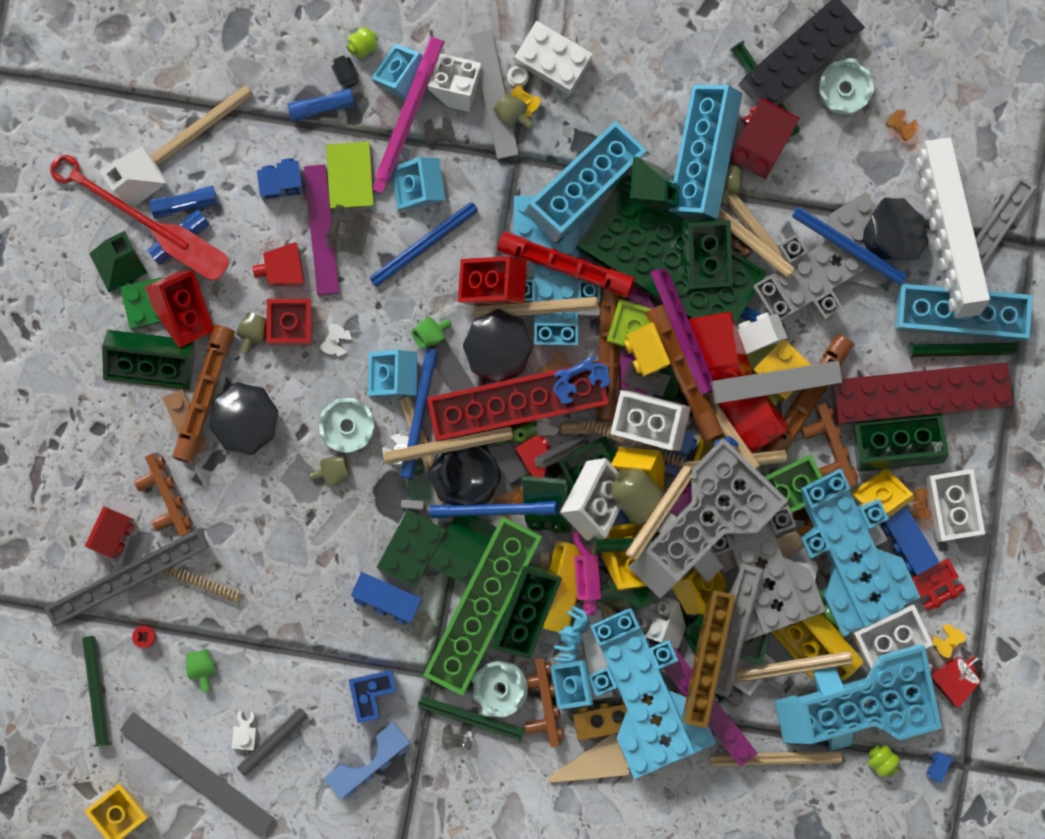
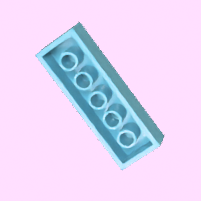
(706, 150)
(584, 182)
(928, 311)

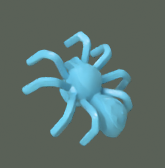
(572, 635)

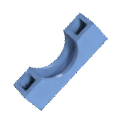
(346, 778)

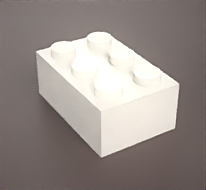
(553, 58)
(650, 420)
(590, 503)
(955, 505)
(891, 634)

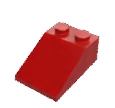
(180, 306)
(721, 345)
(755, 420)

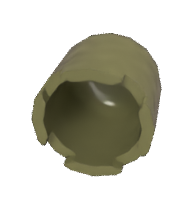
(636, 494)

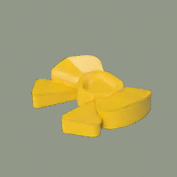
(532, 101)
(945, 647)

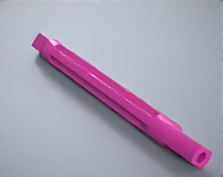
(408, 113)

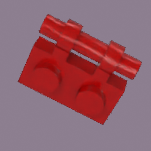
(935, 578)

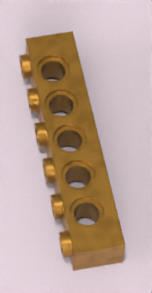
(708, 658)
(585, 730)

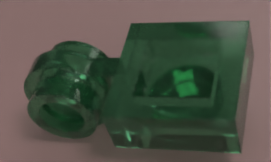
(419, 487)

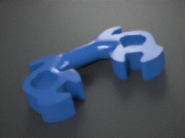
(563, 388)

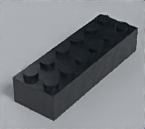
(802, 54)

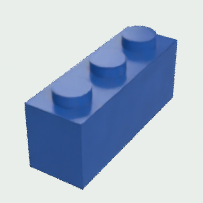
(909, 541)
(385, 598)

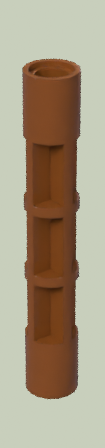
(609, 353)
(207, 381)
(808, 398)
(703, 414)

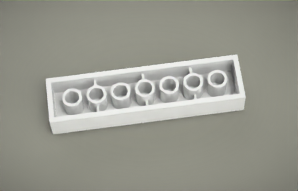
(952, 228)

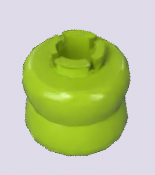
(362, 42)
(883, 761)

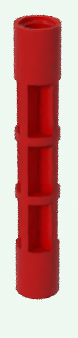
(579, 269)

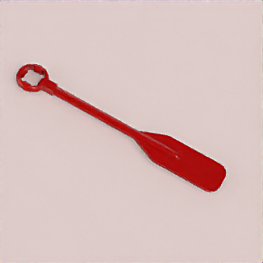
(173, 238)

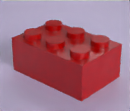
(492, 281)

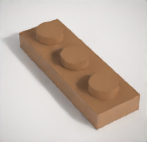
(178, 408)

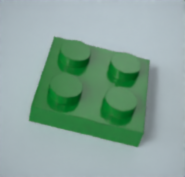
(138, 305)

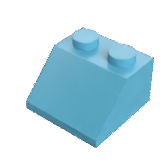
(398, 70)
(418, 183)
(392, 373)
(571, 684)

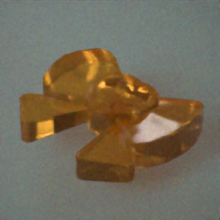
(906, 131)
(558, 361)
(510, 497)
(922, 510)

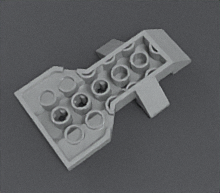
(814, 272)
(687, 539)
(792, 582)

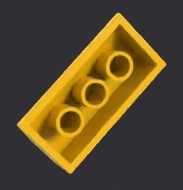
(815, 638)

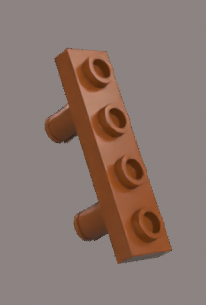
(833, 435)
(174, 503)
(552, 714)

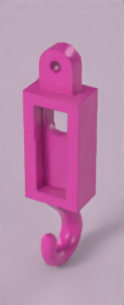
(586, 576)

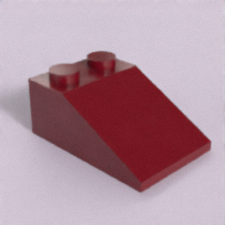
(763, 138)

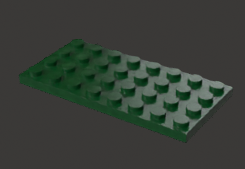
(641, 240)

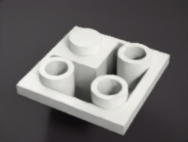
(455, 81)
(134, 176)
(662, 621)

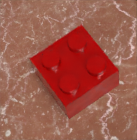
(289, 322)

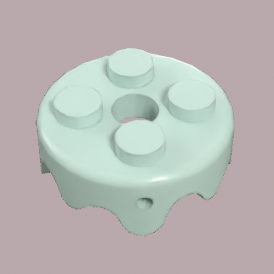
(848, 72)
(335, 414)
(487, 691)

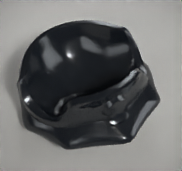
(896, 231)
(497, 346)
(243, 418)
(465, 476)

